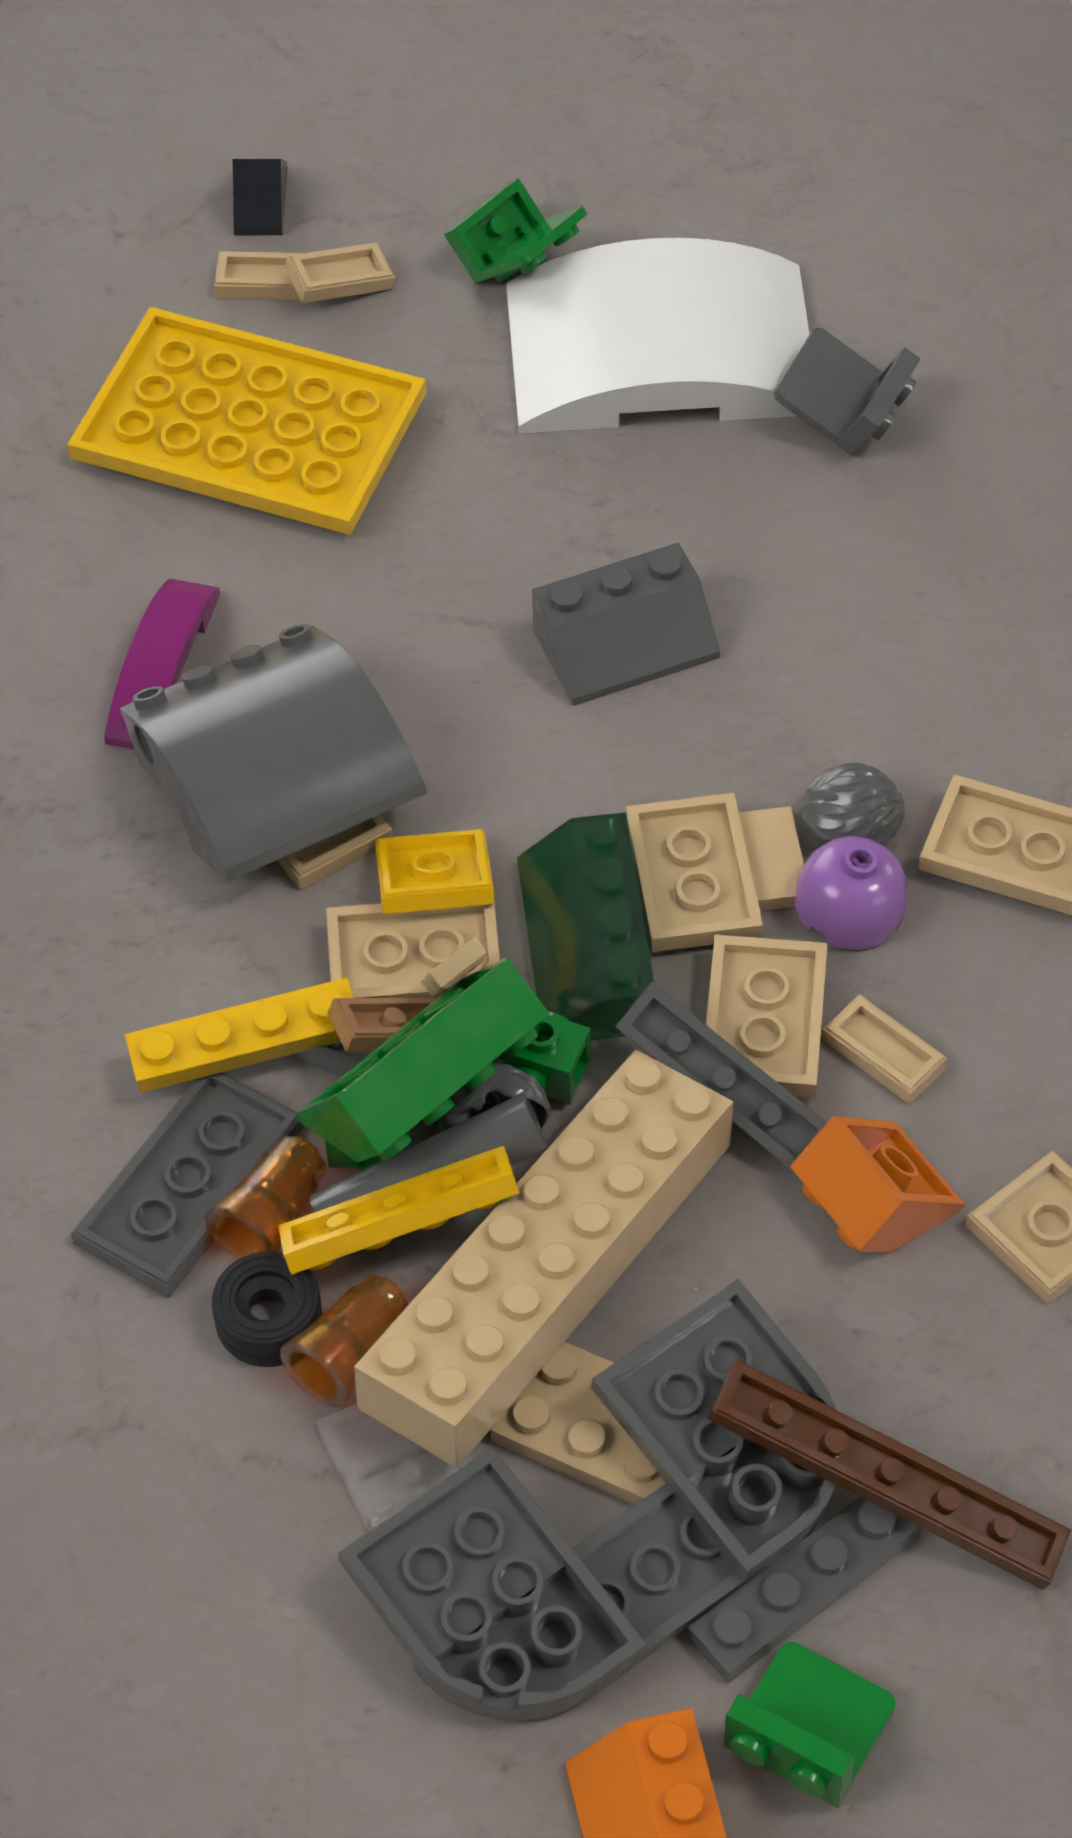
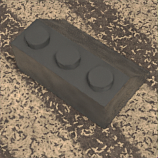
(624, 623)

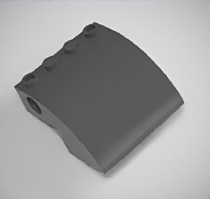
(273, 750)

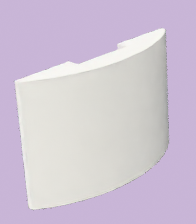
(653, 332)

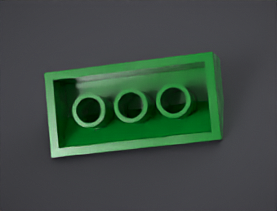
(426, 1063)

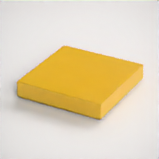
(434, 871)

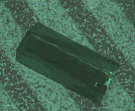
(586, 922)

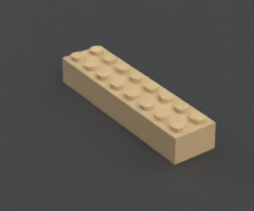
(543, 1258)

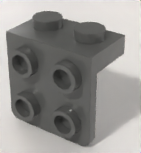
(843, 391)

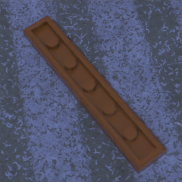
(889, 1474)

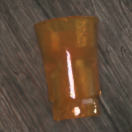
(267, 1197)
(326, 1351)

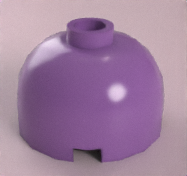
(852, 893)

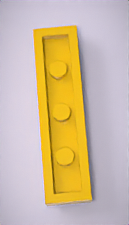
(235, 1036)
(397, 1210)

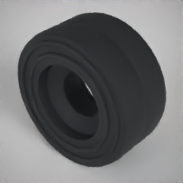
(250, 1280)

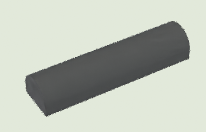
(506, 1125)

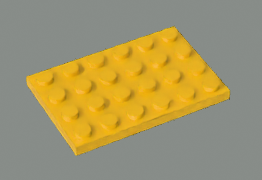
(248, 420)

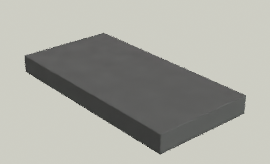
(157, 1205)

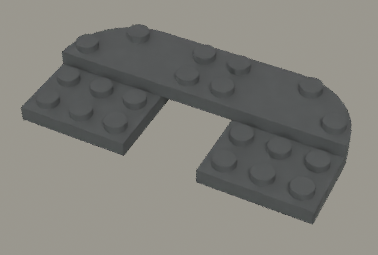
(528, 1625)

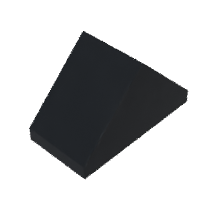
(259, 196)

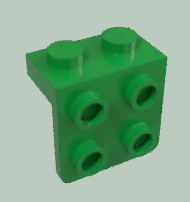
(509, 234)
(809, 1722)

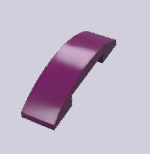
(160, 647)

